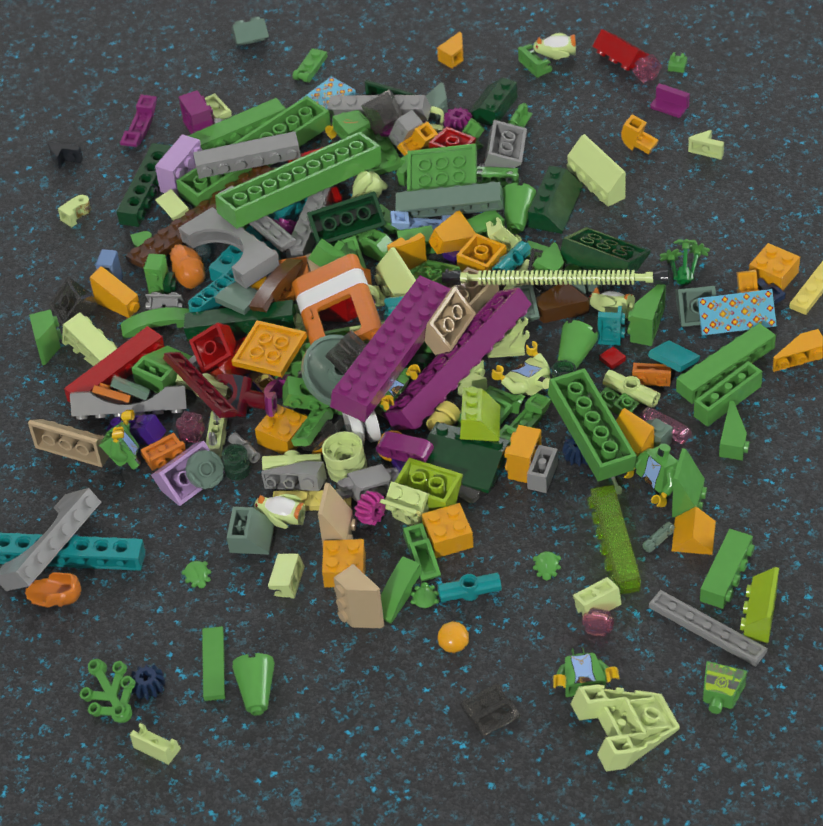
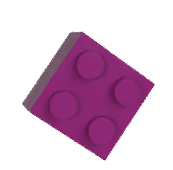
(195, 111)

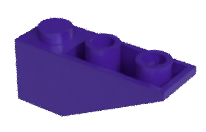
(144, 428)

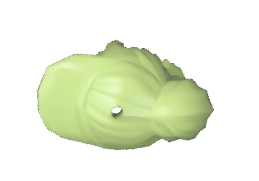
(366, 183)

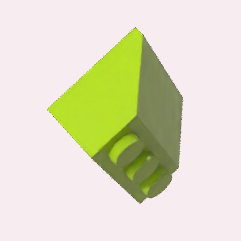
(479, 415)
(439, 482)
(760, 606)

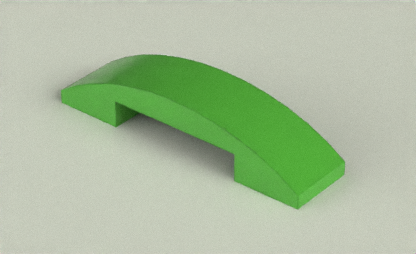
(152, 319)
(532, 414)

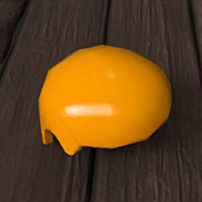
(453, 637)

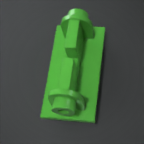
(520, 116)

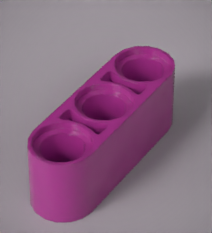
(403, 447)

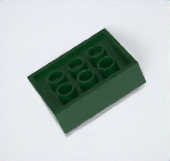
(601, 252)
(475, 459)

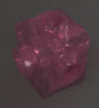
(647, 68)
(190, 426)

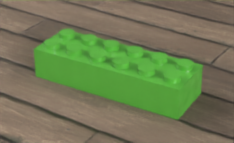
(591, 424)

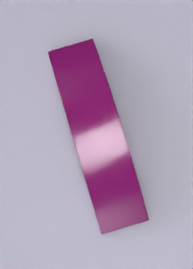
(141, 122)
(272, 393)

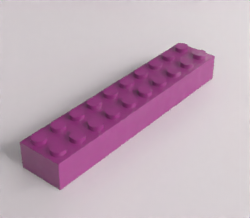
(388, 351)
(450, 367)

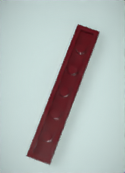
(200, 384)

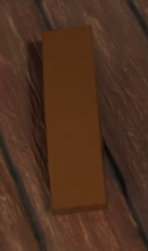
(275, 284)

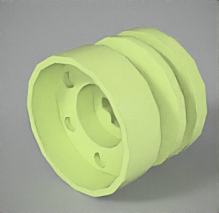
(343, 454)

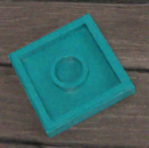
(674, 356)

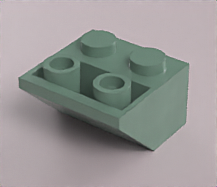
(250, 31)
(249, 531)

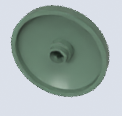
(318, 372)

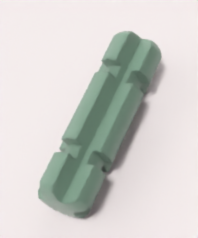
(658, 537)

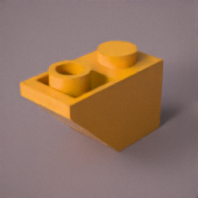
(451, 51)

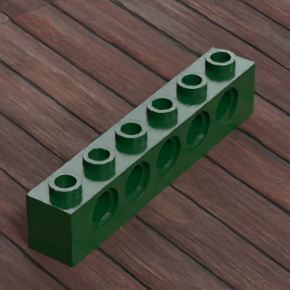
(142, 189)

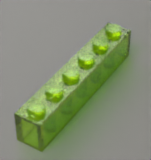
(614, 539)

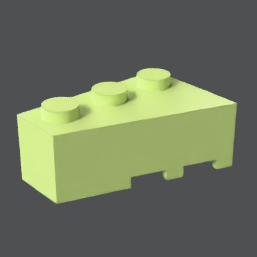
(87, 339)

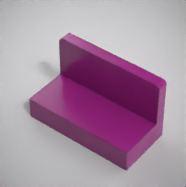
(670, 100)

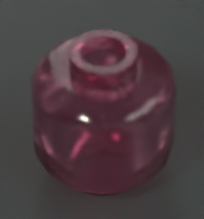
(598, 622)

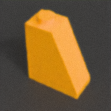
(451, 234)
(113, 293)

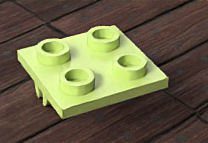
(513, 342)

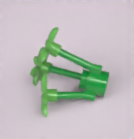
(684, 275)

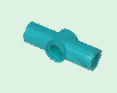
(513, 258)
(469, 587)

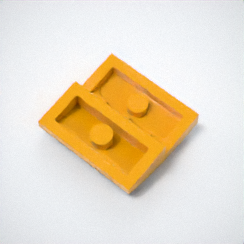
(411, 250)

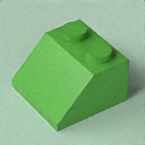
(46, 334)

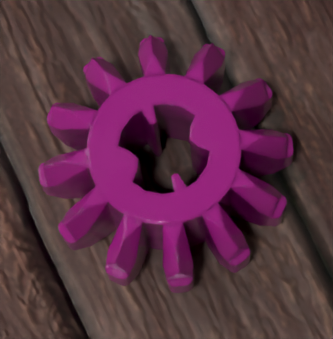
(457, 118)

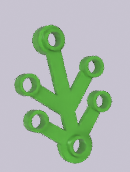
(98, 669)

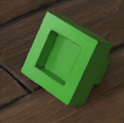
(677, 63)

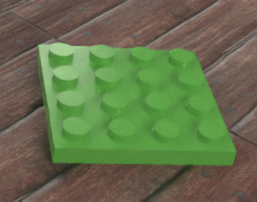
(441, 167)

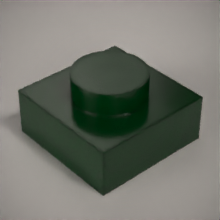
(170, 284)

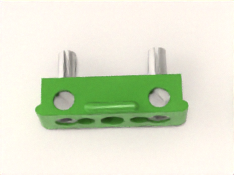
(497, 174)

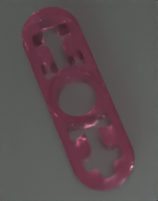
(680, 432)

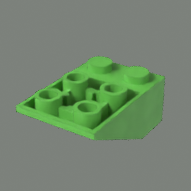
(154, 371)

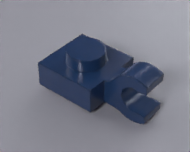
(778, 294)

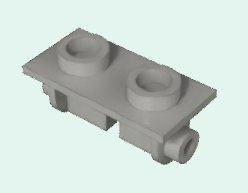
(157, 300)

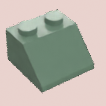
(687, 303)

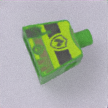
(722, 686)

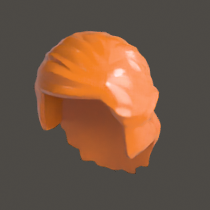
(187, 266)
(55, 590)

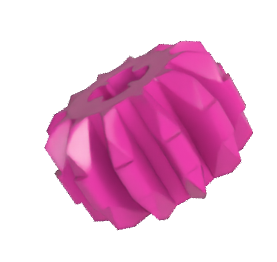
(369, 508)

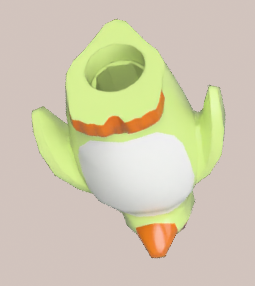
(556, 46)
(610, 301)
(282, 509)

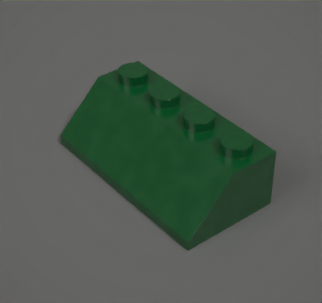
(554, 200)
(346, 218)

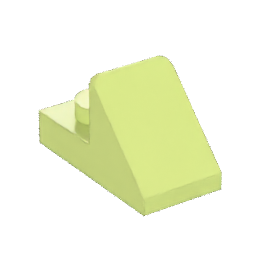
(705, 145)
(474, 379)

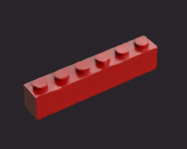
(118, 362)

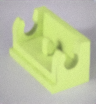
(172, 205)
(502, 235)
(286, 575)
(599, 595)
(154, 745)

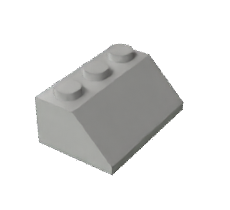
(505, 145)

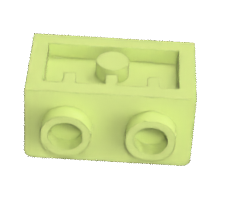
(406, 499)

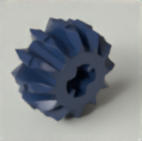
(573, 453)
(148, 681)

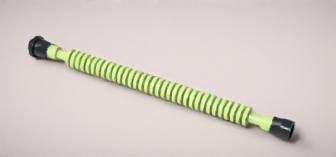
(456, 277)

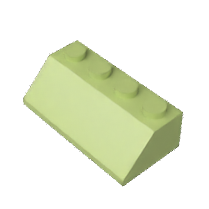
(597, 171)
(393, 275)

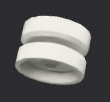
(368, 429)

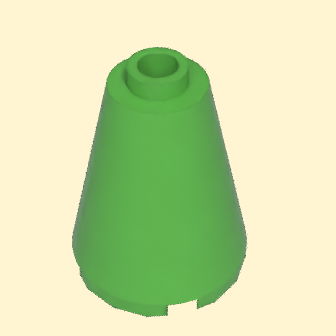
(516, 205)
(576, 341)
(254, 681)

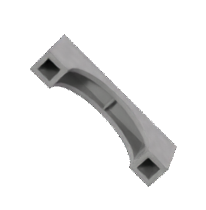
(257, 257)
(72, 513)

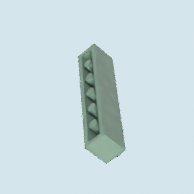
(451, 199)

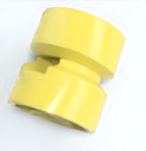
(444, 413)

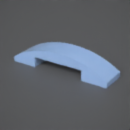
(402, 221)

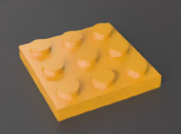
(269, 348)

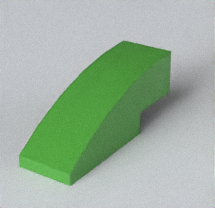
(421, 551)
(399, 587)

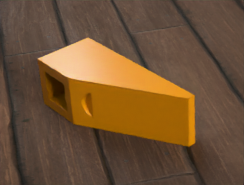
(802, 349)

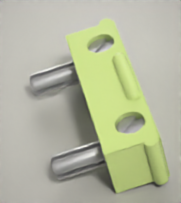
(216, 434)

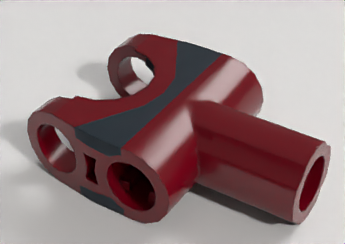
(242, 394)

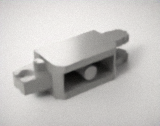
(369, 479)

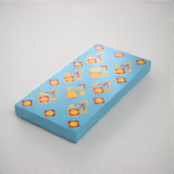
(329, 88)
(736, 312)

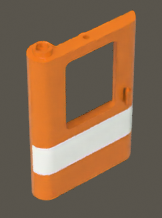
(330, 286)

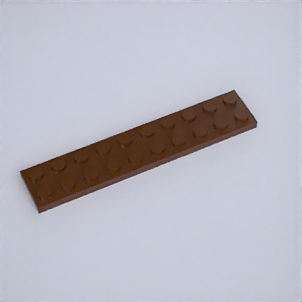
(170, 236)

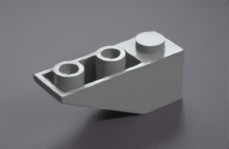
(296, 476)

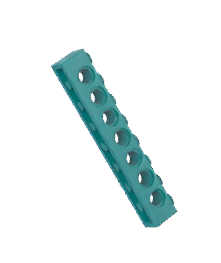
(233, 254)
(81, 551)

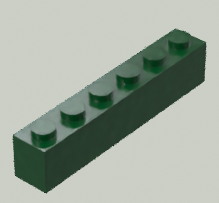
(278, 313)

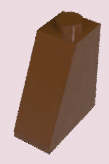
(561, 303)

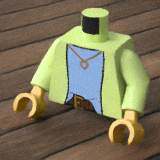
(527, 377)

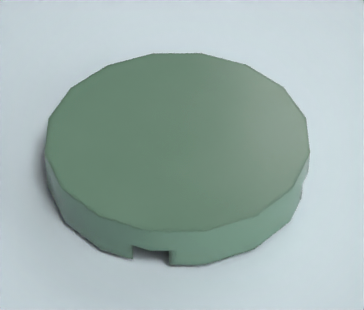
(204, 469)

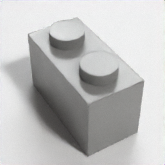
(404, 127)
(542, 468)

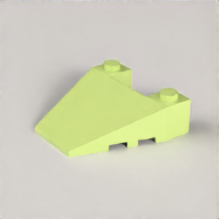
(631, 721)

